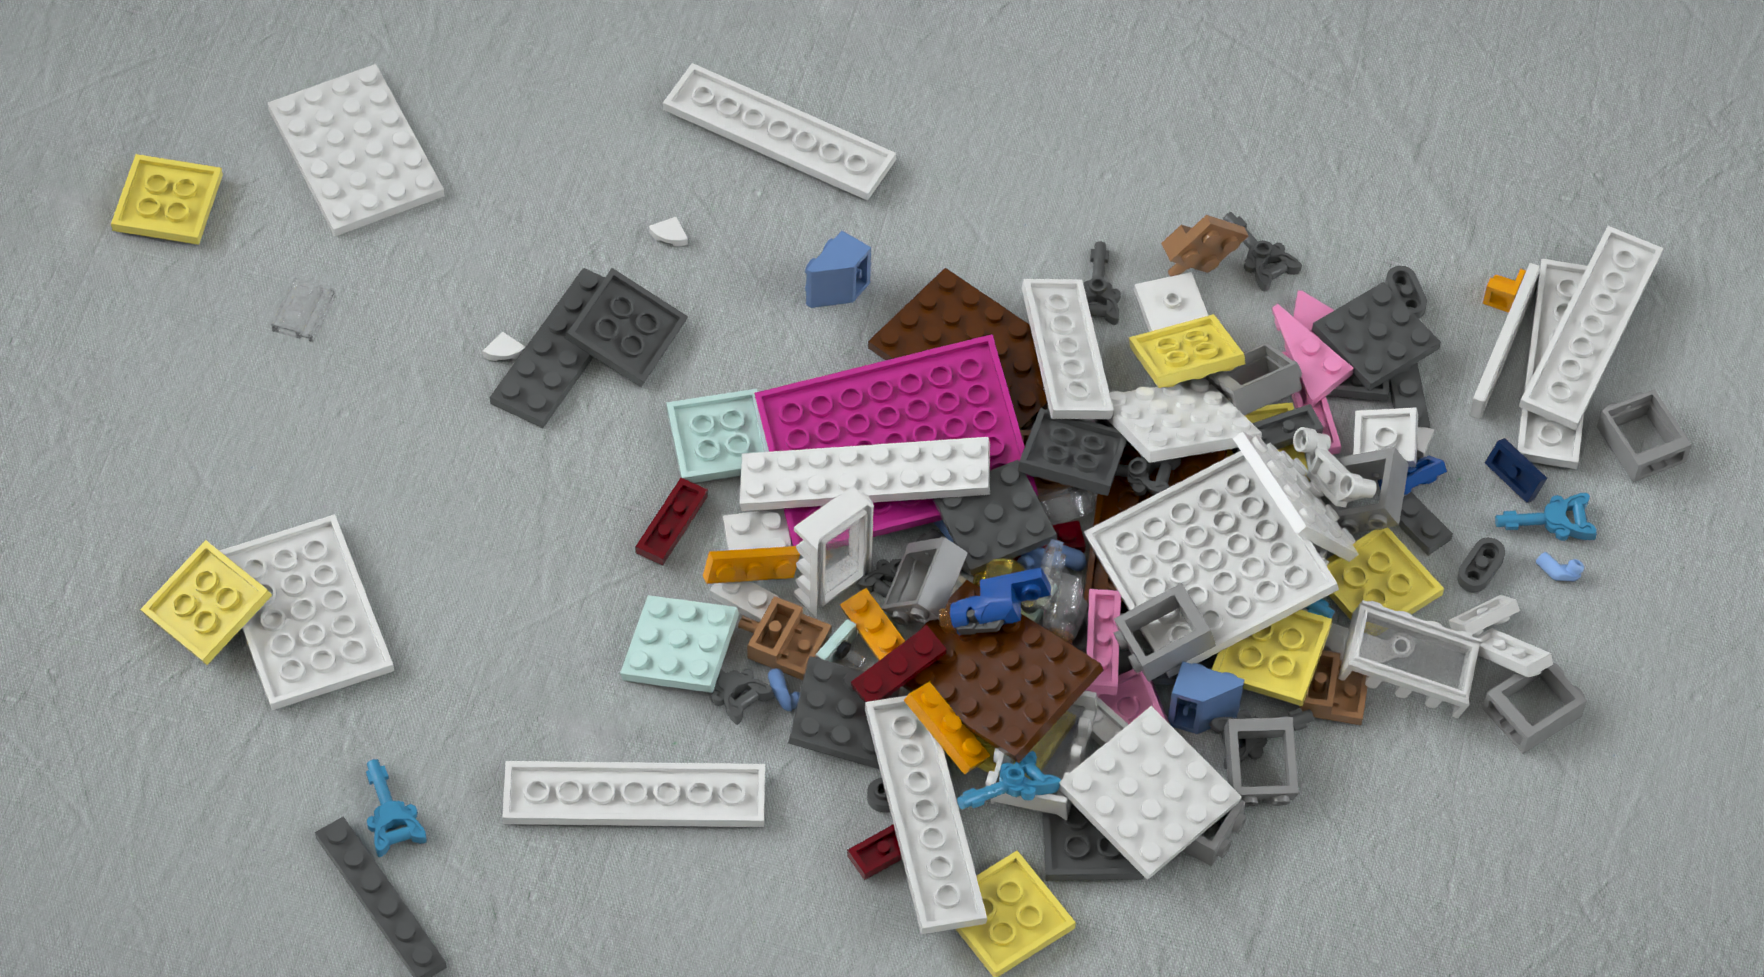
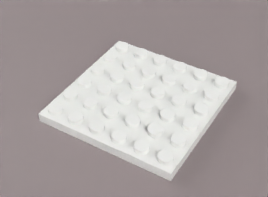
(1225, 547)

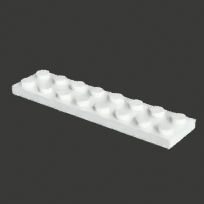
(779, 131)
(1591, 328)
(1539, 437)
(877, 470)
(634, 794)
(925, 819)

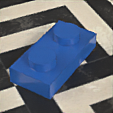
(1424, 473)

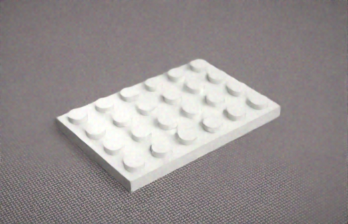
(355, 150)
(318, 622)

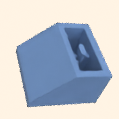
(838, 272)
(1202, 696)

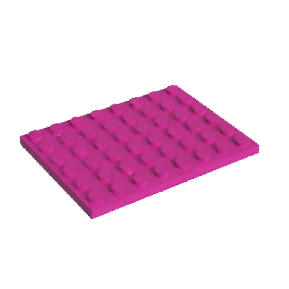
(910, 398)

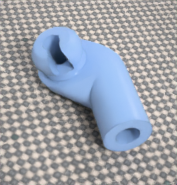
(1560, 572)

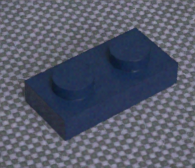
(1515, 470)

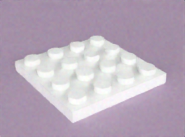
(1178, 420)
(1297, 496)
(1149, 792)

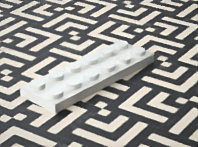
(1067, 349)

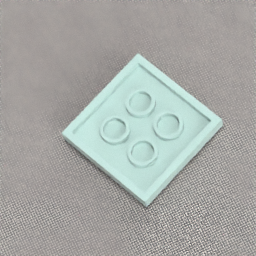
(714, 434)
(679, 643)

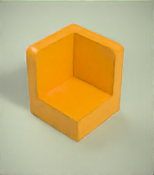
(1502, 291)

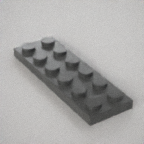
(549, 361)

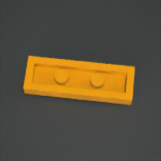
(751, 564)
(872, 623)
(946, 728)

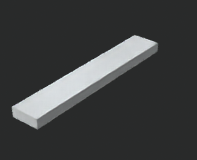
(1505, 341)

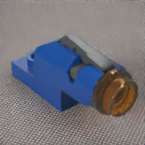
(997, 603)

